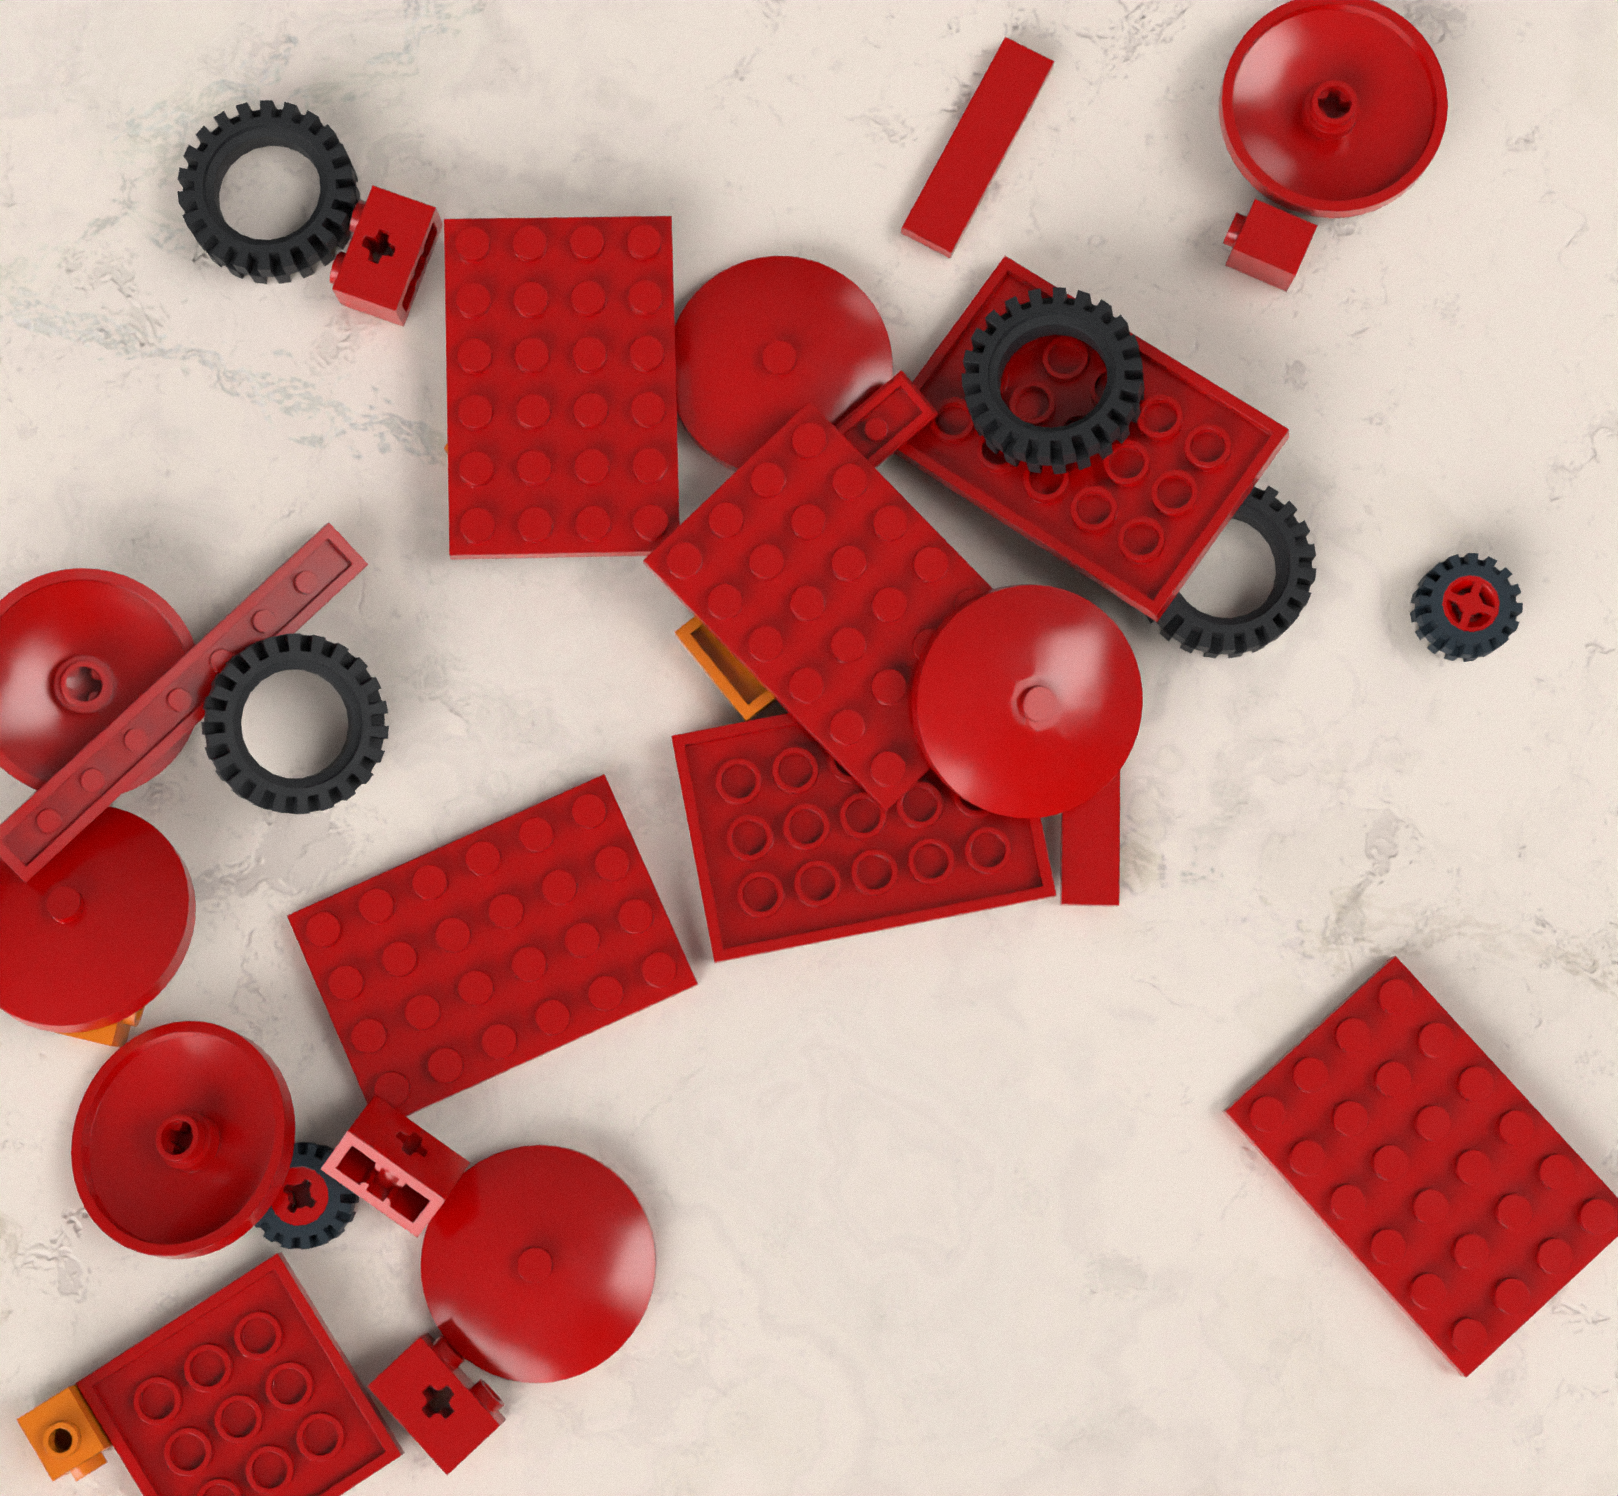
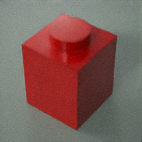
(1268, 244)

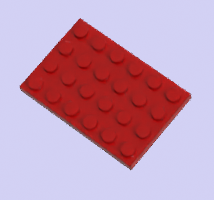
(560, 386)
(1128, 519)
(823, 593)
(809, 858)
(492, 950)
(1428, 1166)

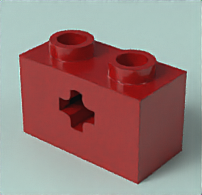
(392, 284)
(395, 1166)
(407, 1396)

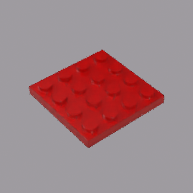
(242, 1399)

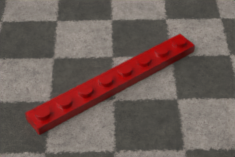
(172, 704)

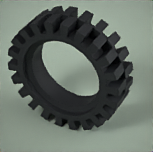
(225, 146)
(1039, 319)
(1288, 597)
(364, 715)

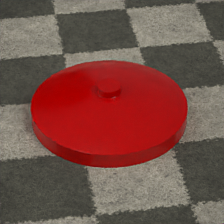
(1333, 106)
(766, 345)
(73, 659)
(1027, 700)
(95, 927)
(183, 1140)
(538, 1264)

